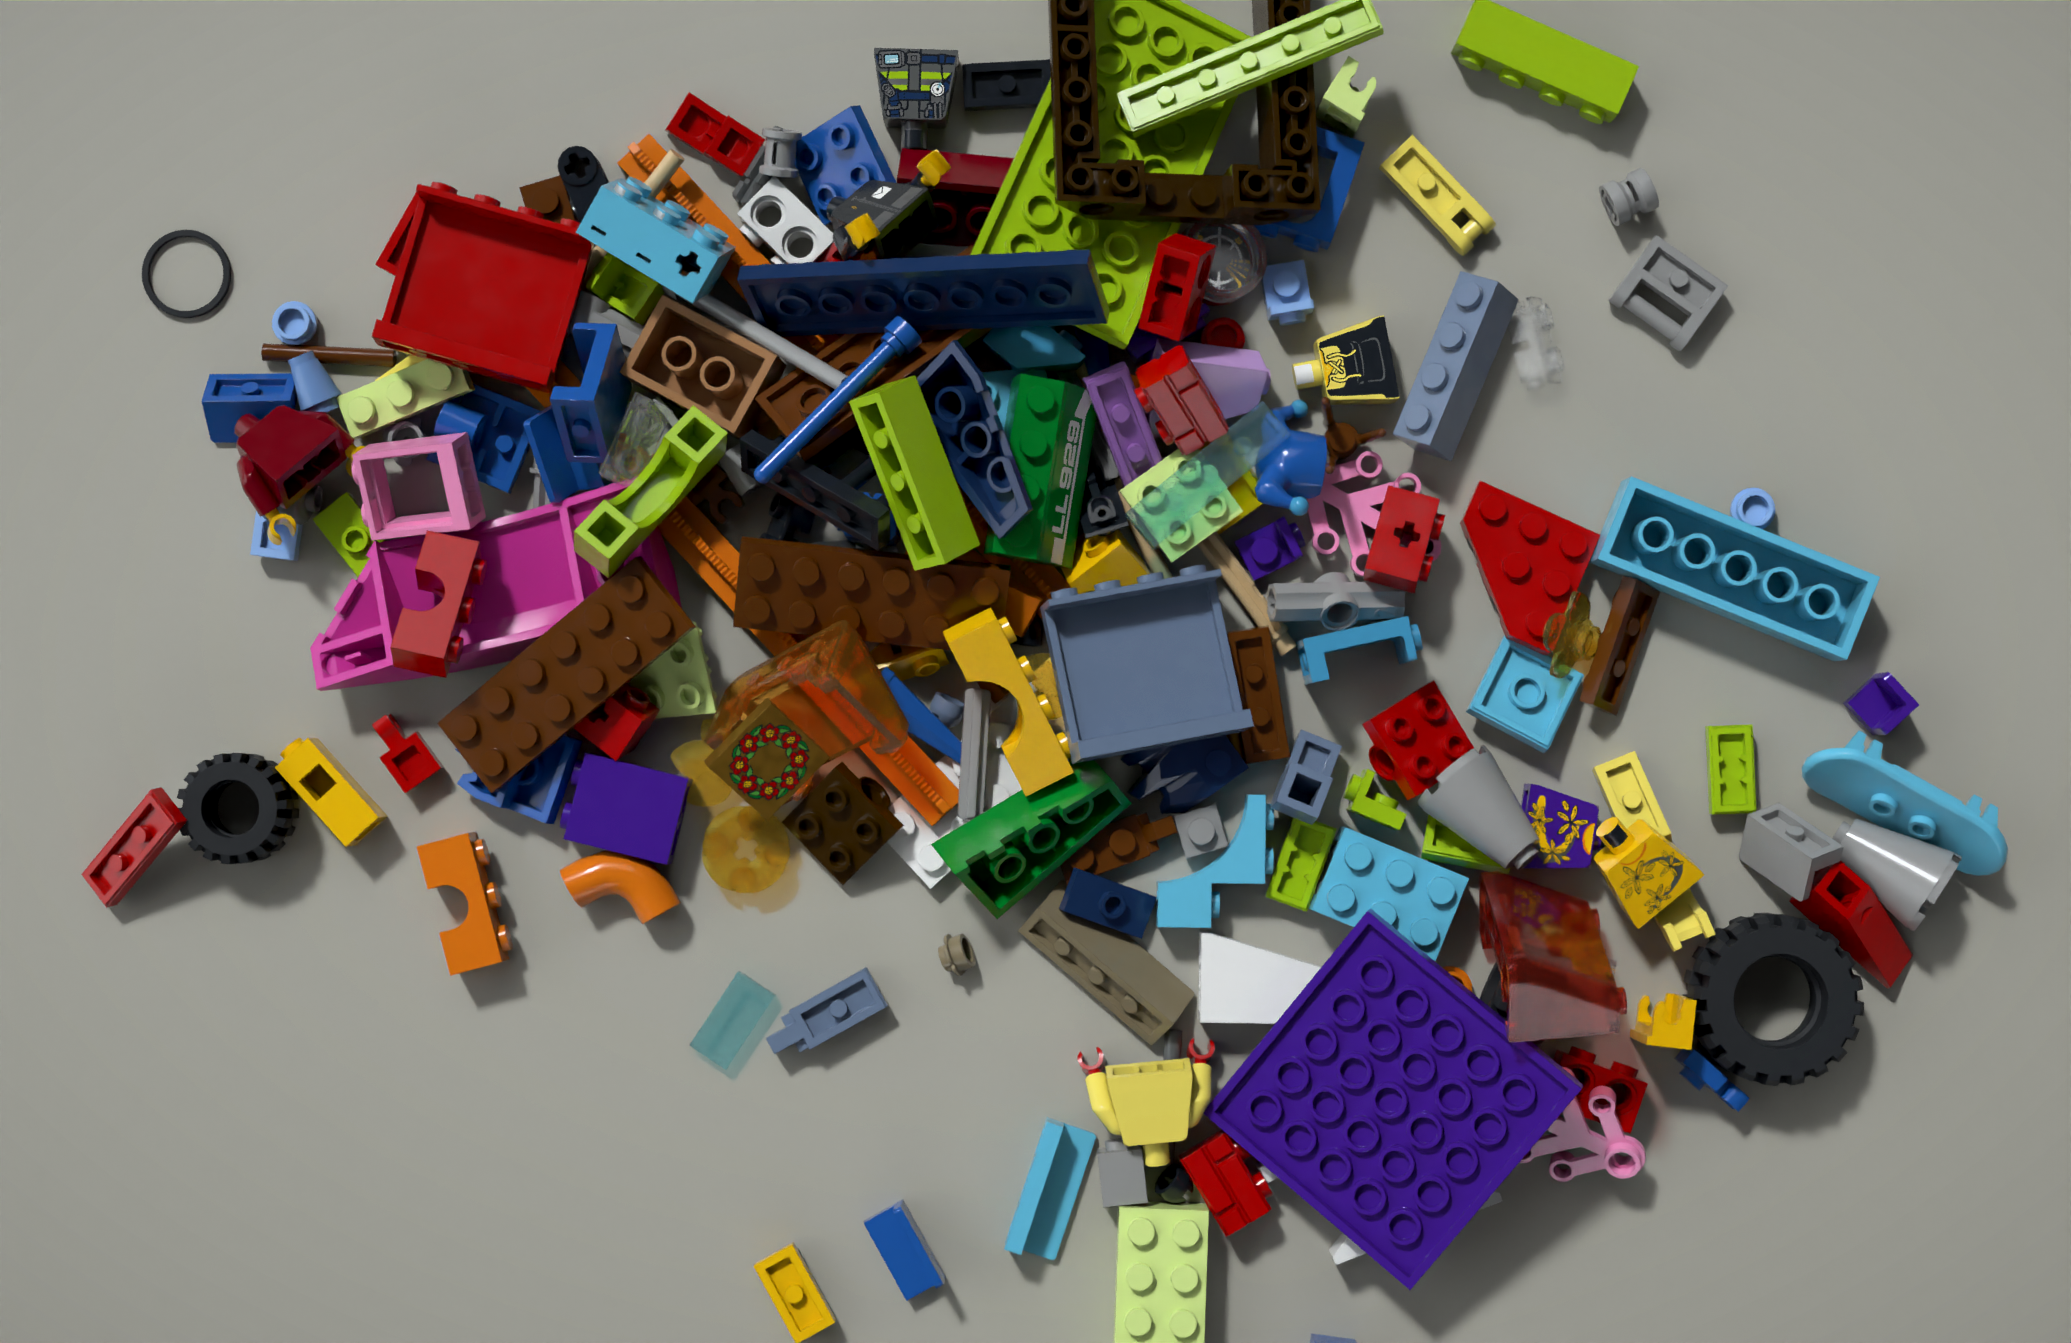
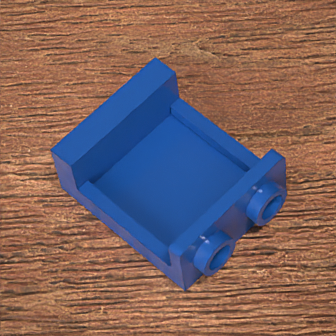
(593, 412)

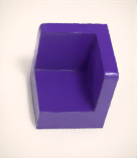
(1881, 703)

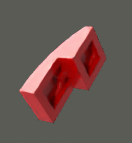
(714, 135)

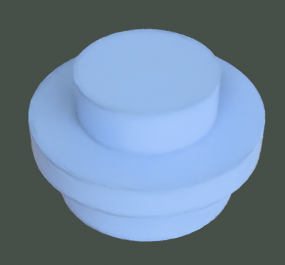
(294, 323)
(1753, 507)

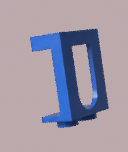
(1321, 228)

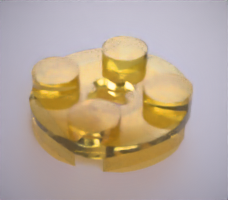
(720, 848)

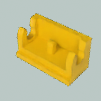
(1670, 1023)

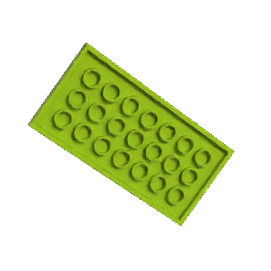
(1132, 46)

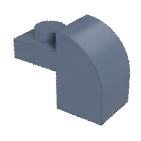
(1306, 777)

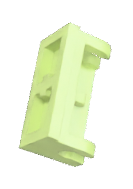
(1345, 106)

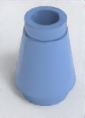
(313, 384)

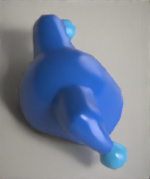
(1294, 468)

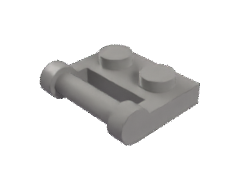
(1676, 281)

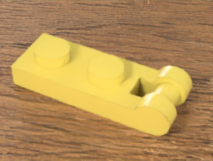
(1436, 194)

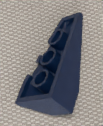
(974, 438)

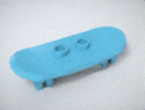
(1907, 804)

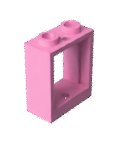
(458, 477)

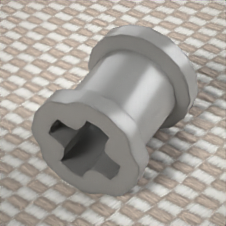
(780, 152)

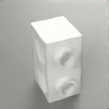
(795, 223)

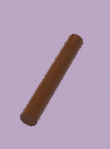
(331, 355)

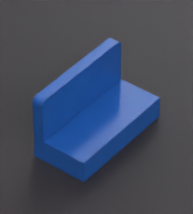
(234, 395)
(557, 474)
(905, 1250)

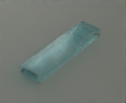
(1207, 475)

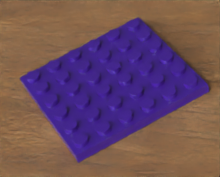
(1391, 1099)

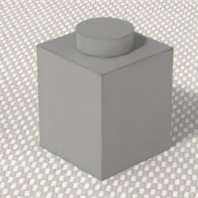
(1121, 1174)

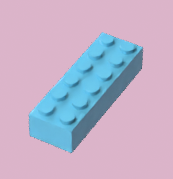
(1734, 569)

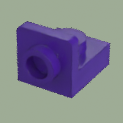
(1270, 548)

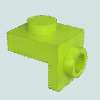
(625, 288)

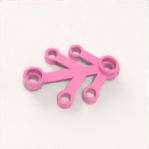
(1355, 509)
(1574, 1132)

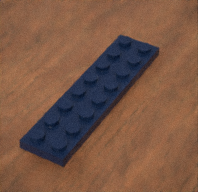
(926, 293)

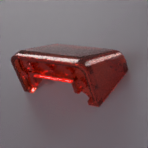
(1548, 960)

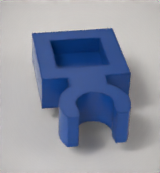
(1701, 1072)

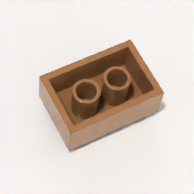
(702, 365)

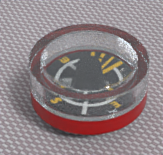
(1237, 262)

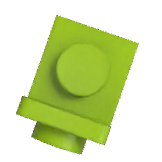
(1379, 808)

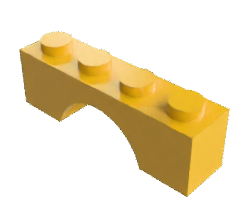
(985, 654)

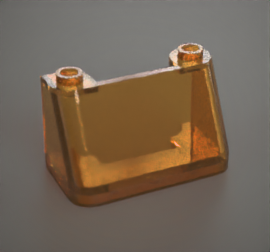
(826, 690)

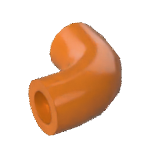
(622, 876)

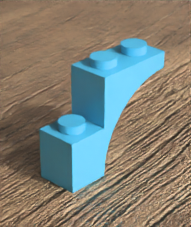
(1246, 860)

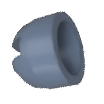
(947, 709)

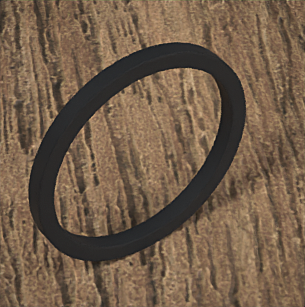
(158, 245)

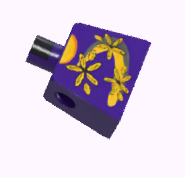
(1563, 826)

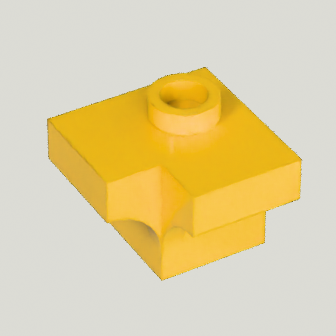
(1104, 560)

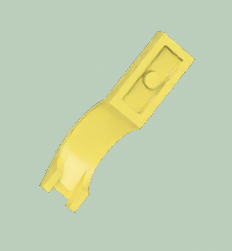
(1630, 800)

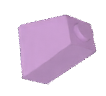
(1231, 374)

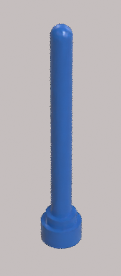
(896, 341)

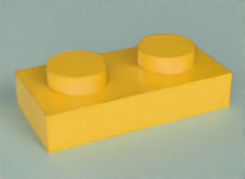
(794, 1293)

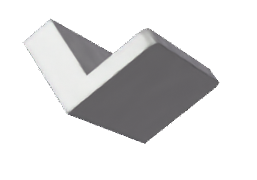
(1786, 849)

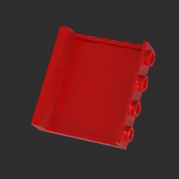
(485, 287)

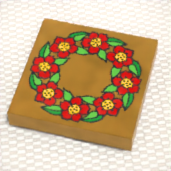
(766, 759)

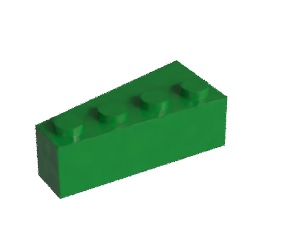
(1029, 836)

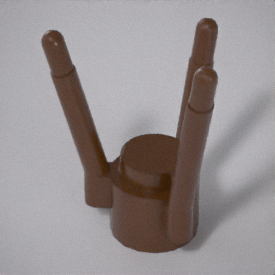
(1342, 437)

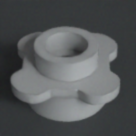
(410, 427)

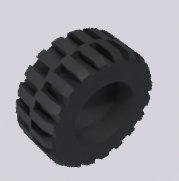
(1830, 1009)

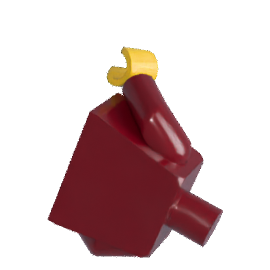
(287, 458)

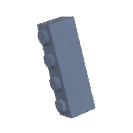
(1456, 366)

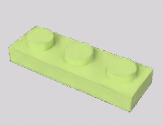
(402, 396)

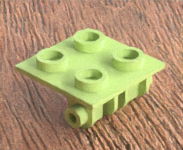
(1200, 526)
(680, 679)

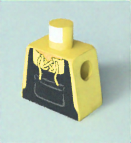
(1352, 366)

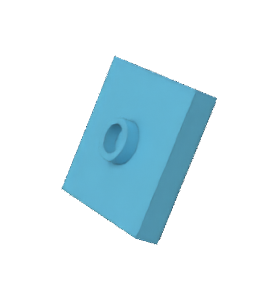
(1523, 696)

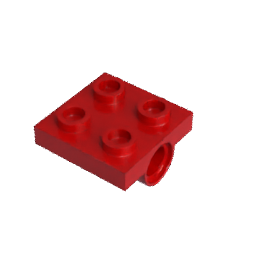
(1416, 740)

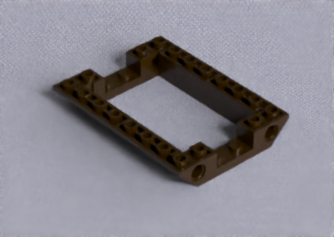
(1122, 190)

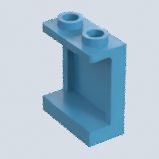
(1312, 649)

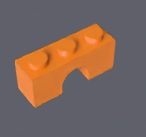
(461, 864)

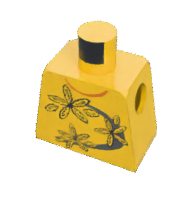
(1642, 868)

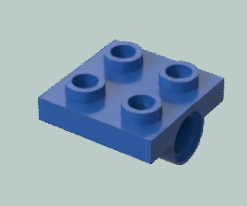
(840, 159)
(493, 432)

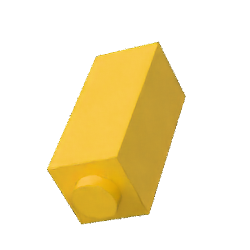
(330, 790)

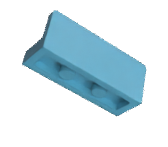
(1050, 1189)

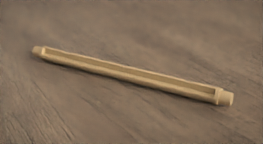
(1238, 580)

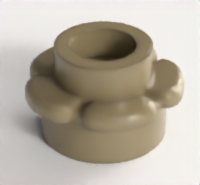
(956, 954)

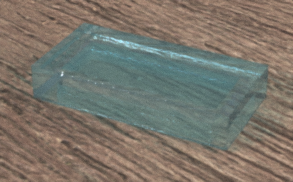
(732, 1020)

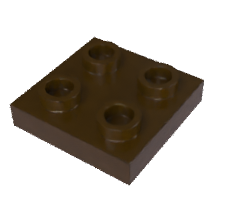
(844, 821)

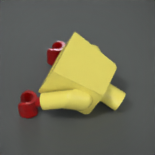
(1151, 1099)

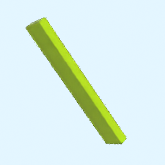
(1249, 64)

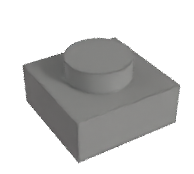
(1200, 831)

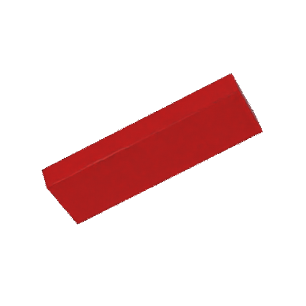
(134, 847)

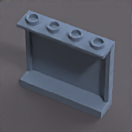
(1143, 664)

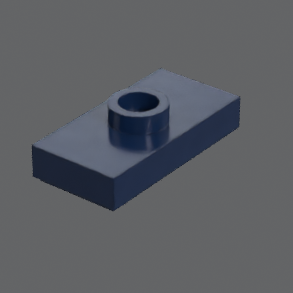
(1107, 902)

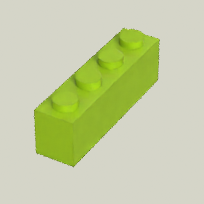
(1544, 60)
(914, 473)

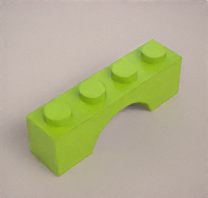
(675, 469)

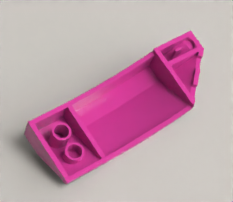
(526, 590)

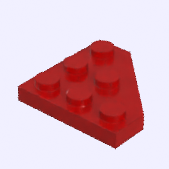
(1525, 560)

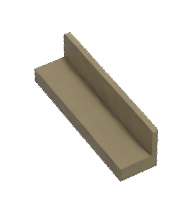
(1109, 967)

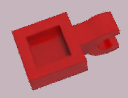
(409, 758)

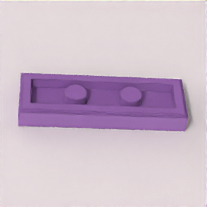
(1122, 421)

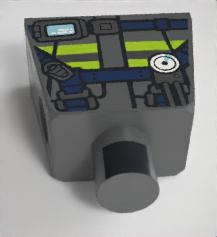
(916, 90)

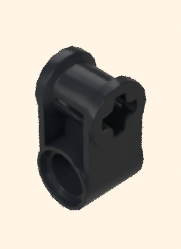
(581, 190)

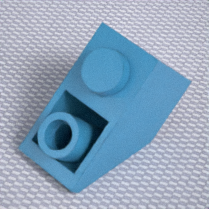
(1034, 348)

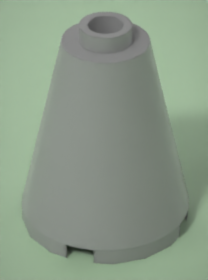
(1482, 809)
(1898, 868)

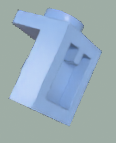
(1287, 293)

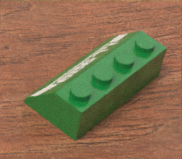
(1051, 442)

